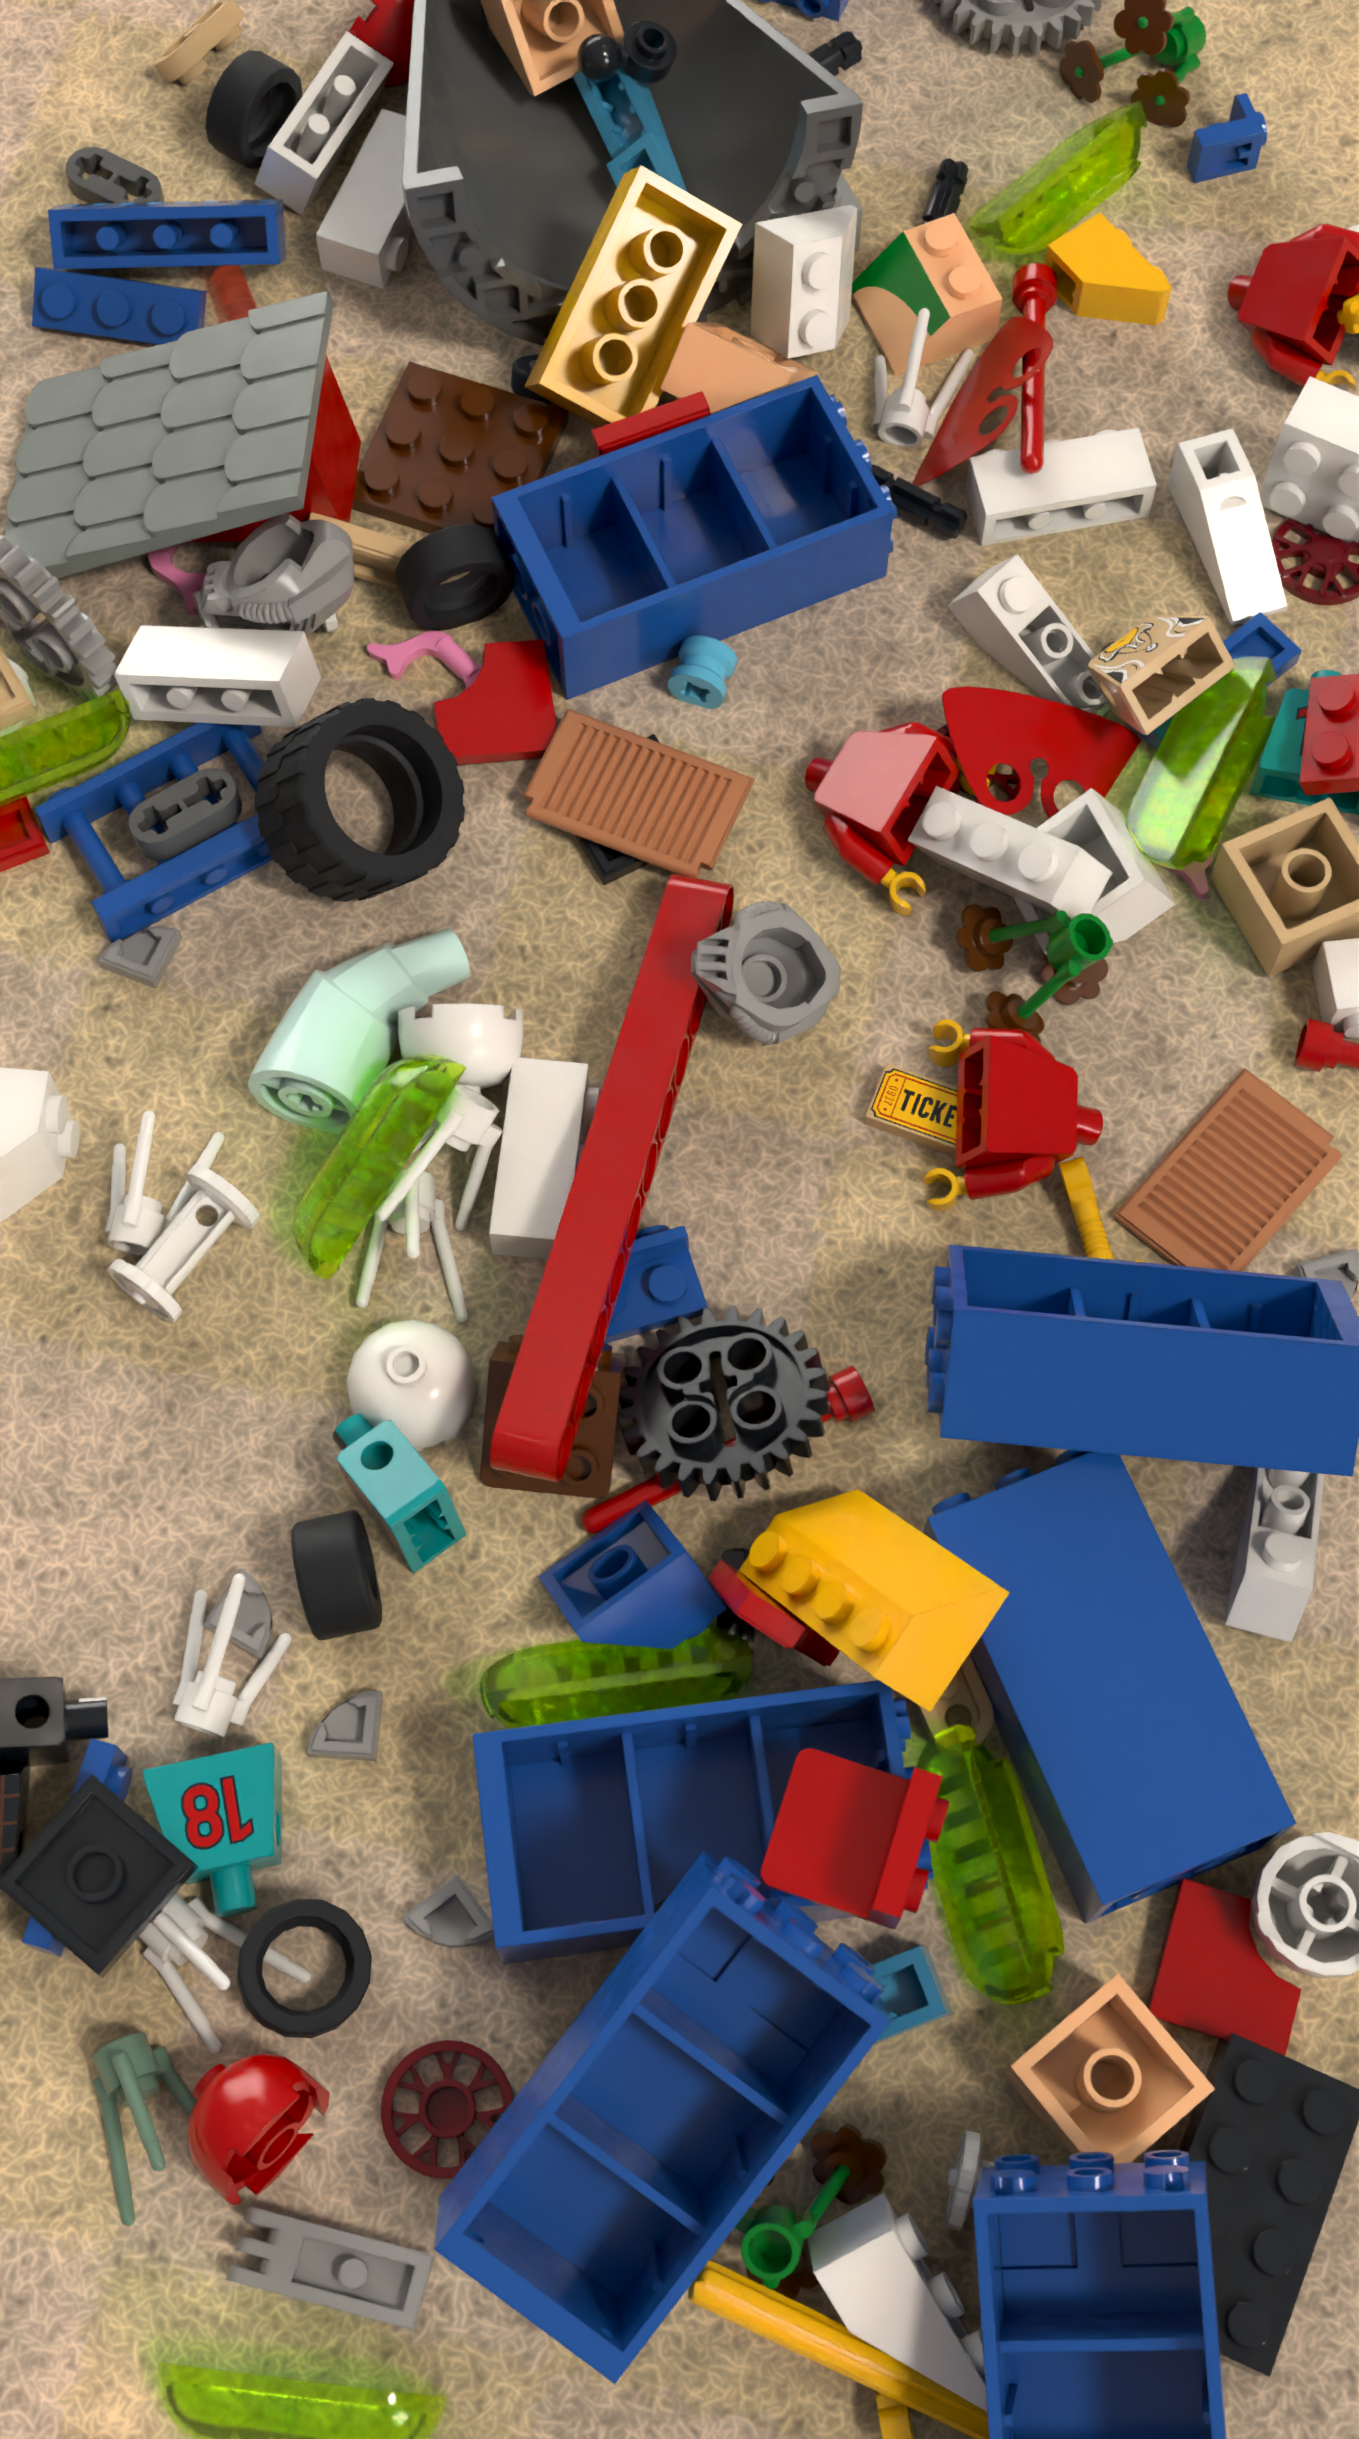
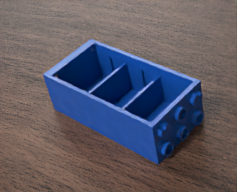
(689, 541)
(1144, 1360)
(1108, 1685)
(615, 1809)
(660, 2115)
(1098, 2298)

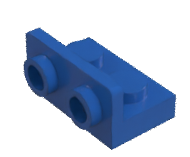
(656, 1284)

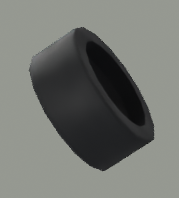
(251, 106)
(448, 554)
(357, 1970)

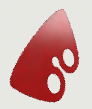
(959, 432)
(1015, 728)

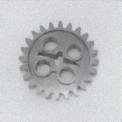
(1010, 24)
(62, 644)

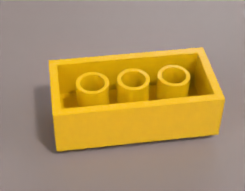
(632, 300)

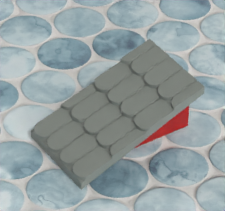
(186, 442)

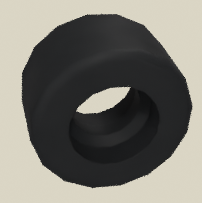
(336, 1575)

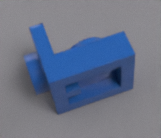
(1228, 146)

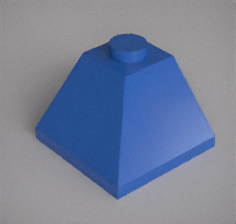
(633, 1585)

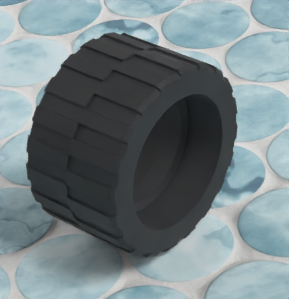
(416, 773)

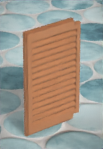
(636, 795)
(1230, 1179)

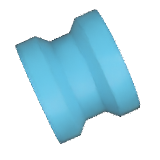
(702, 671)

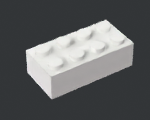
(1317, 462)

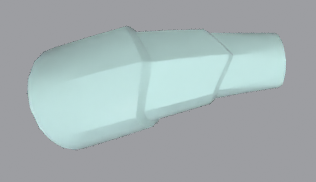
(346, 1028)

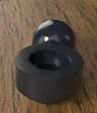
(643, 53)

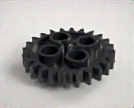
(662, 1412)

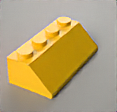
(876, 1591)

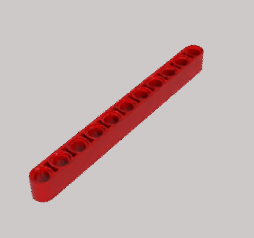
(609, 1189)

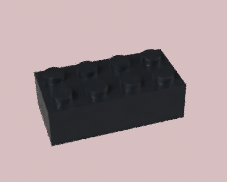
(1272, 2163)

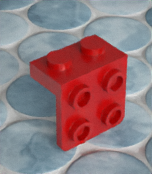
(1331, 736)
(854, 1837)

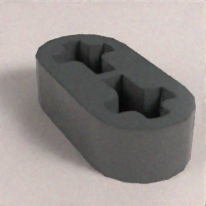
(118, 178)
(185, 814)

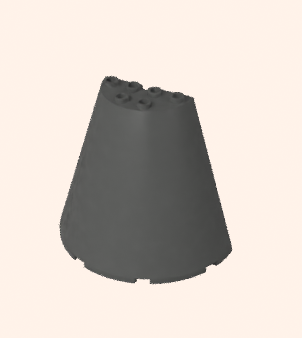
(519, 182)

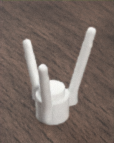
(904, 415)
(460, 1122)
(411, 1218)
(137, 1219)
(204, 1697)
(179, 1937)

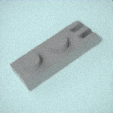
(335, 2269)

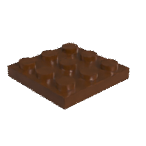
(452, 449)

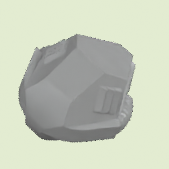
(306, 579)
(767, 973)

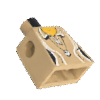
(1151, 675)

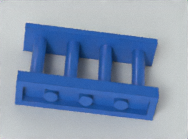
(177, 881)

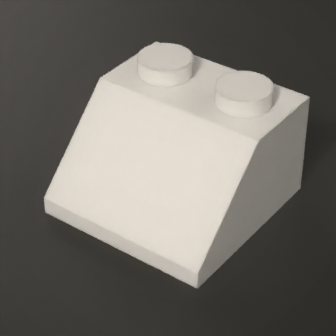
(803, 280)
(1134, 889)
(33, 1136)

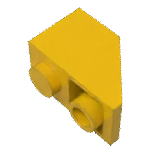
(1106, 276)

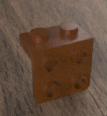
(592, 1453)

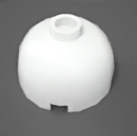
(469, 1035)
(415, 1379)
(1310, 1905)

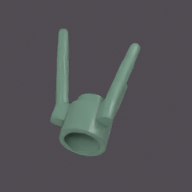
(129, 2076)

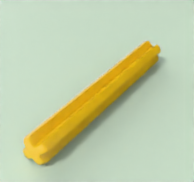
(830, 2345)

